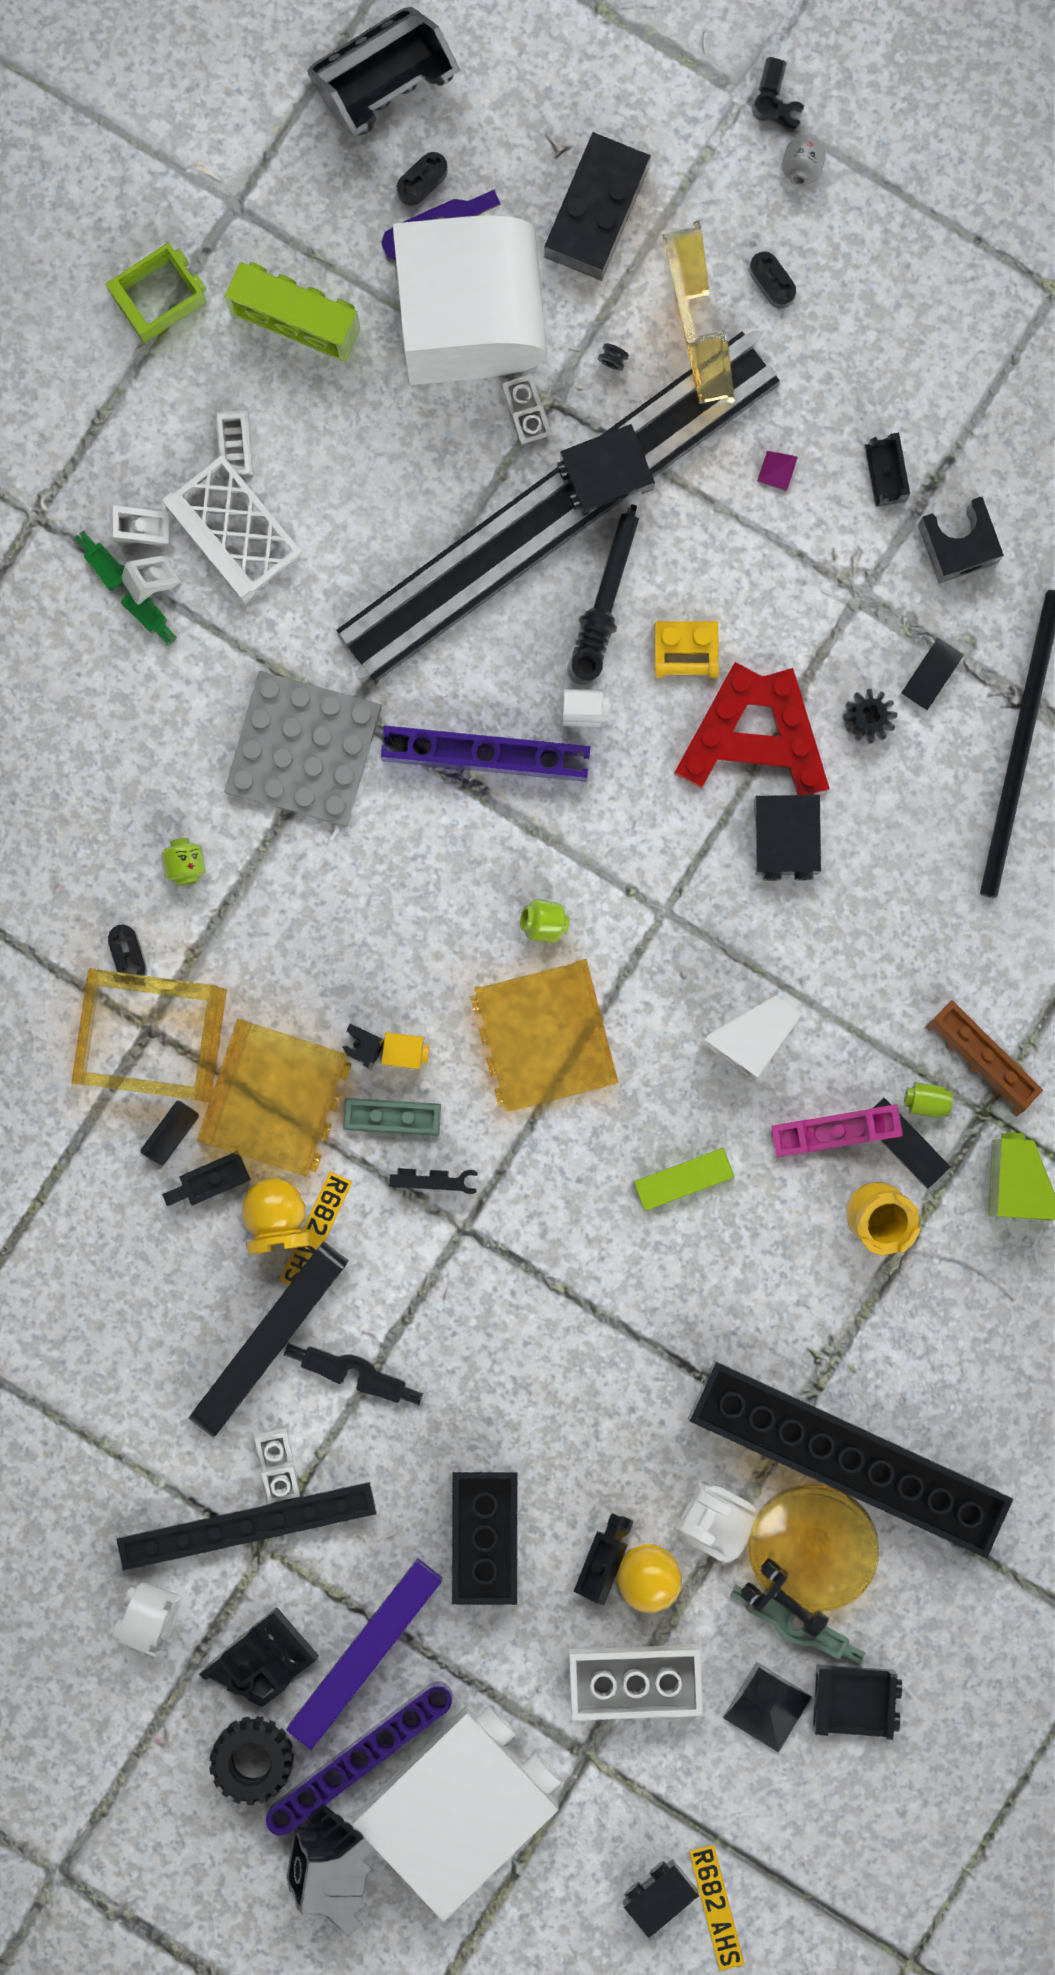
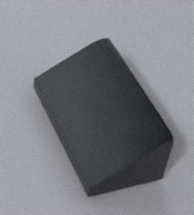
(169, 1132)

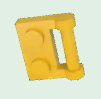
(686, 639)

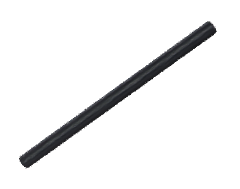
(1020, 749)

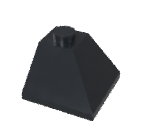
(767, 1706)

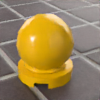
(274, 1215)
(882, 1218)
(649, 1578)

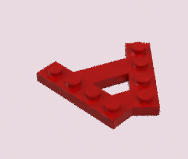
(792, 749)

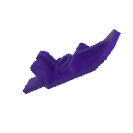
(452, 209)

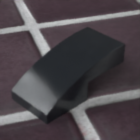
(932, 673)

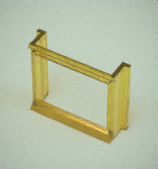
(709, 352)
(210, 1040)

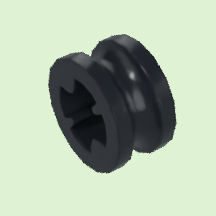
(613, 357)

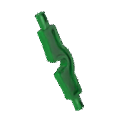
(111, 574)

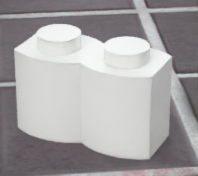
(584, 708)

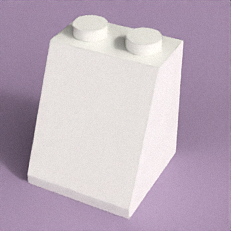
(755, 1036)

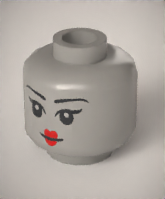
(803, 159)

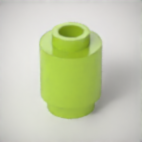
(928, 1100)

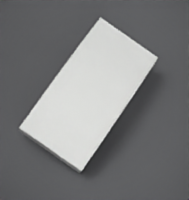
(526, 409)
(277, 1465)

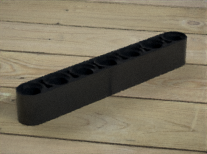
(268, 1339)

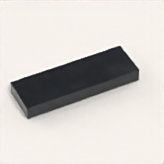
(915, 1153)

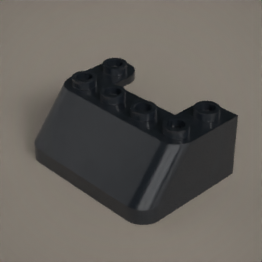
(381, 66)

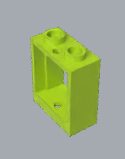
(120, 284)

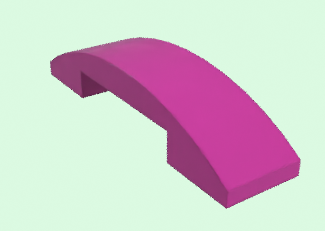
(837, 1130)

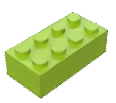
(293, 311)

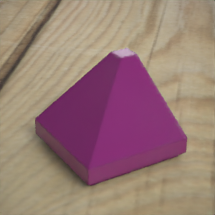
(777, 470)

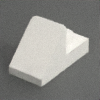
(138, 526)
(148, 576)

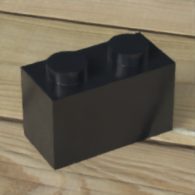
(659, 1897)

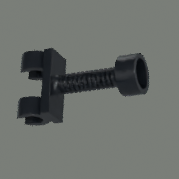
(813, 1621)

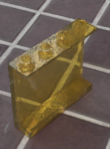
(544, 1036)
(274, 1098)

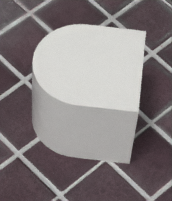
(469, 298)

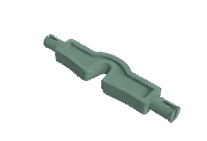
(827, 1641)

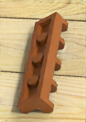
(985, 1057)

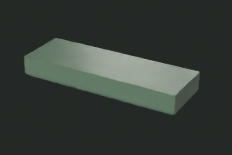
(392, 1116)

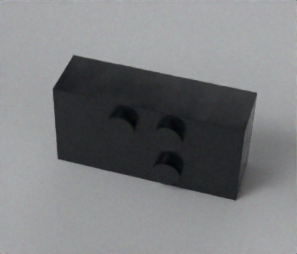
(597, 206)
(484, 1538)

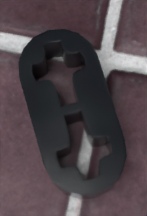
(417, 173)
(778, 275)
(134, 947)

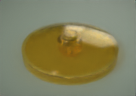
(821, 1542)

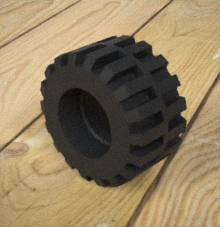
(243, 1787)

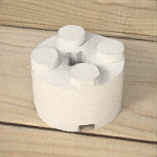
(147, 1619)

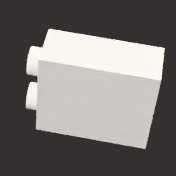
(459, 1809)

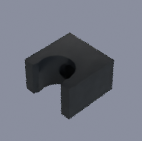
(965, 555)

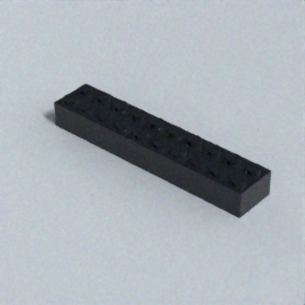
(850, 1459)

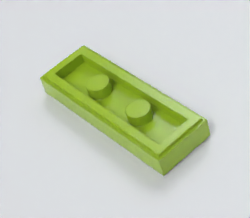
(684, 1179)

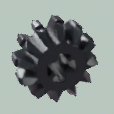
(881, 714)

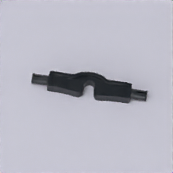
(369, 1381)

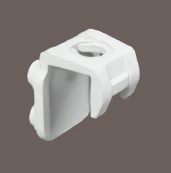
(717, 1522)

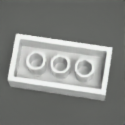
(635, 1682)

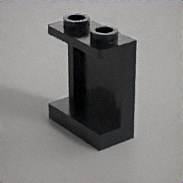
(605, 469)
(787, 836)
(856, 1701)

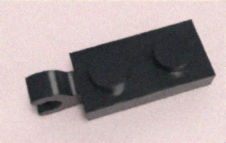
(209, 1180)
(436, 1180)
(604, 1560)

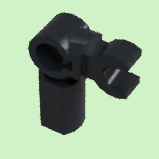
(766, 104)

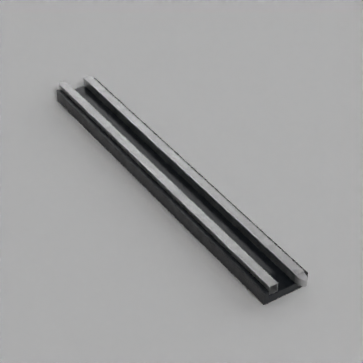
(538, 522)

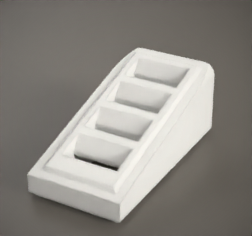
(243, 416)

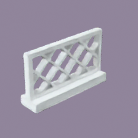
(211, 545)

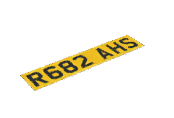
(318, 1223)
(716, 1907)

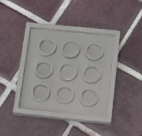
(303, 748)

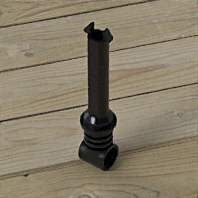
(598, 621)

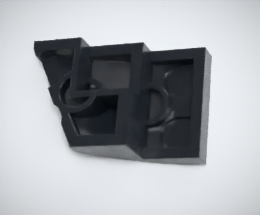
(262, 1660)

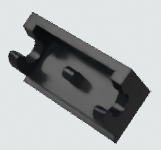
(887, 470)
(367, 1050)

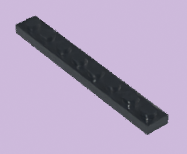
(246, 1526)

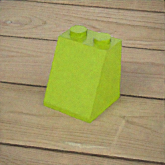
(1019, 1180)

